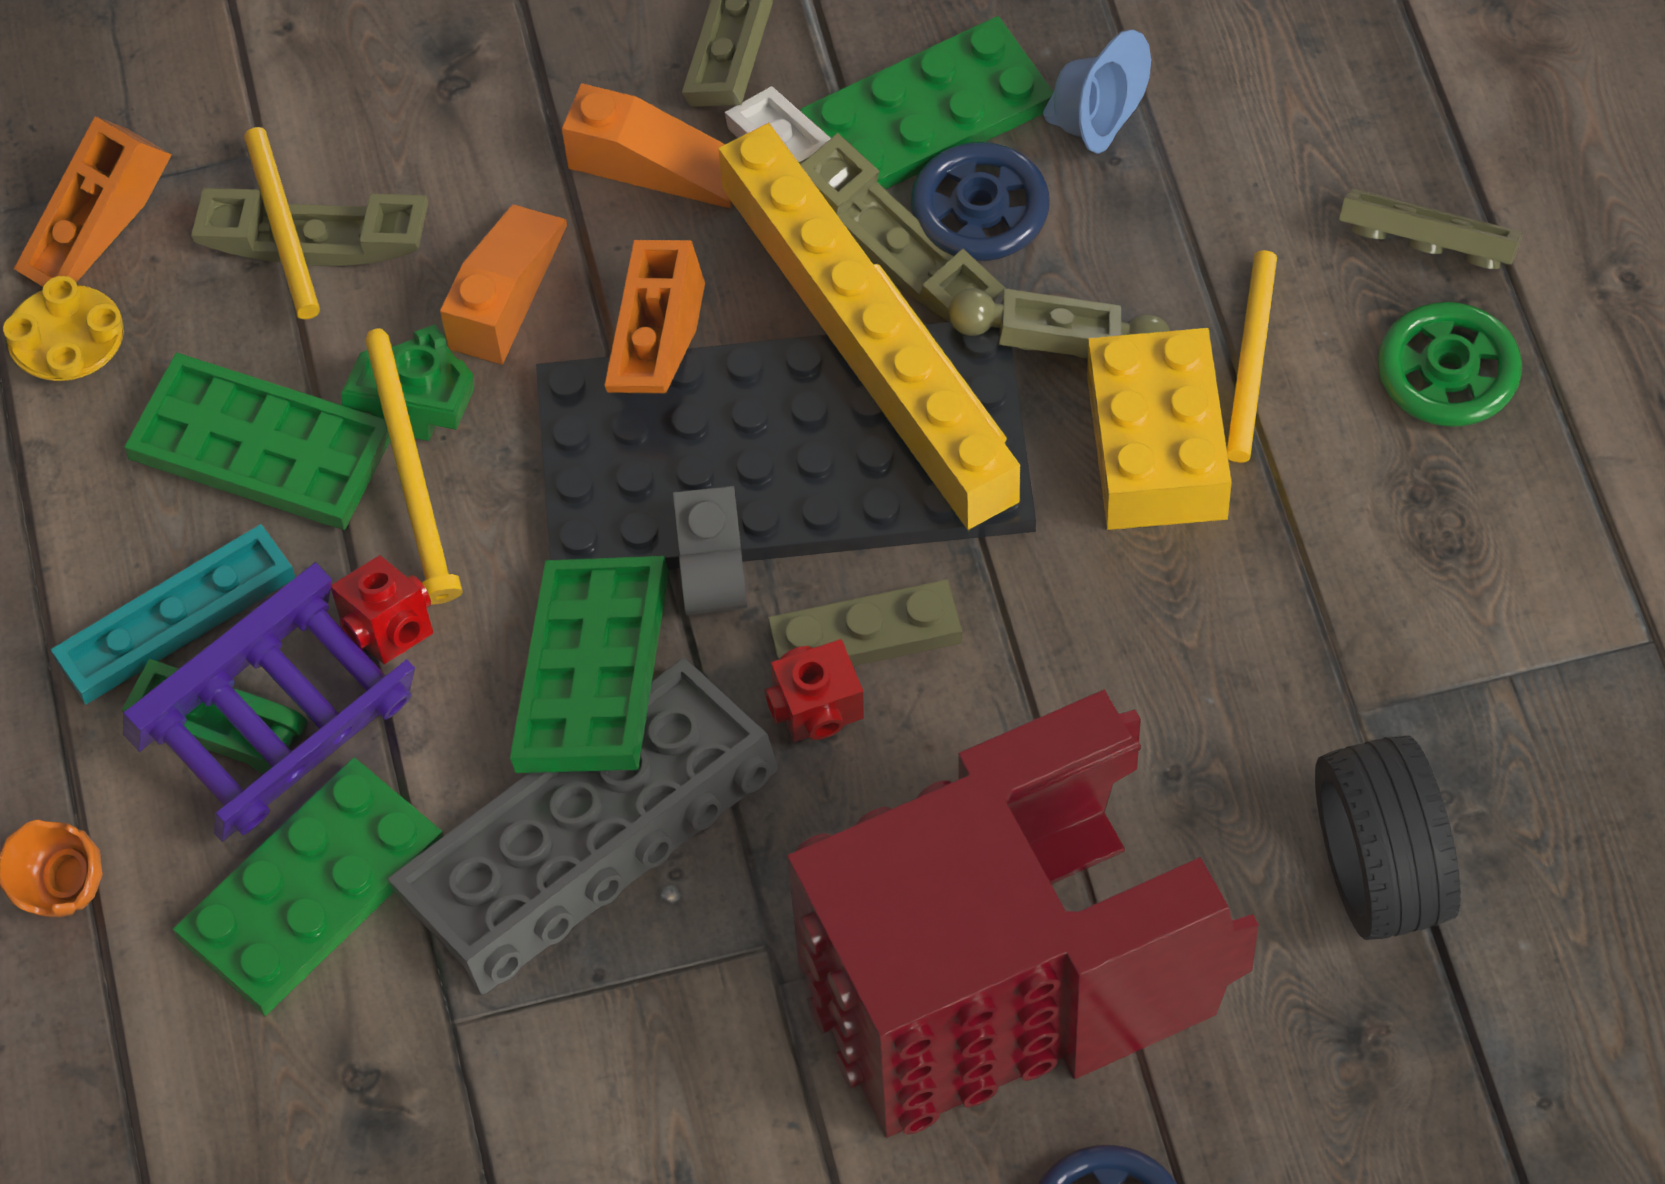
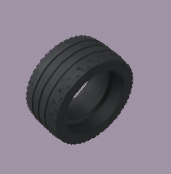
(1387, 837)

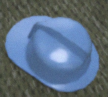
(1101, 91)

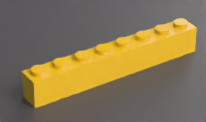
(870, 327)

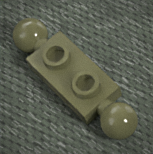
(1044, 320)

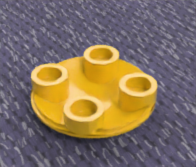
(64, 331)

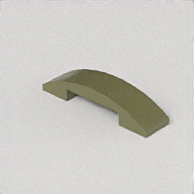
(891, 232)
(327, 234)

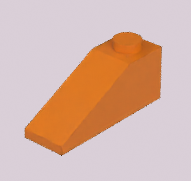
(641, 146)
(93, 202)
(500, 283)
(655, 316)

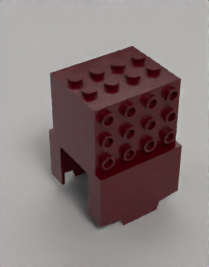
(952, 953)

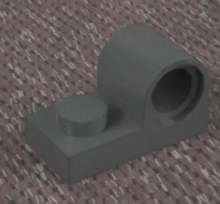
(710, 550)

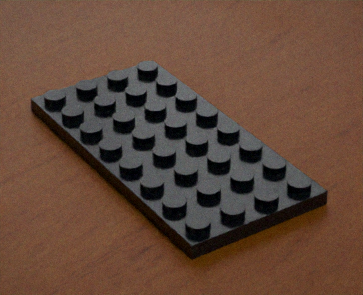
(781, 425)

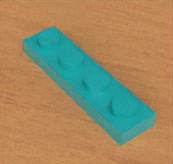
(173, 613)

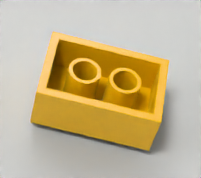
(1158, 429)

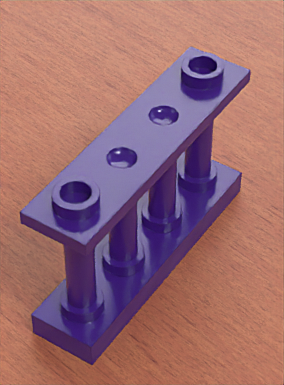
(258, 642)

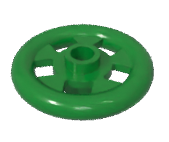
(1436, 322)

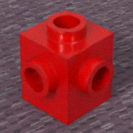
(382, 609)
(815, 691)

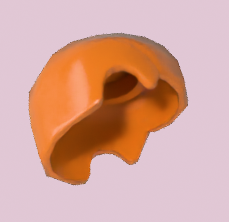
(50, 868)

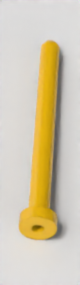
(438, 582)

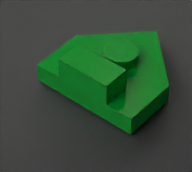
(431, 380)

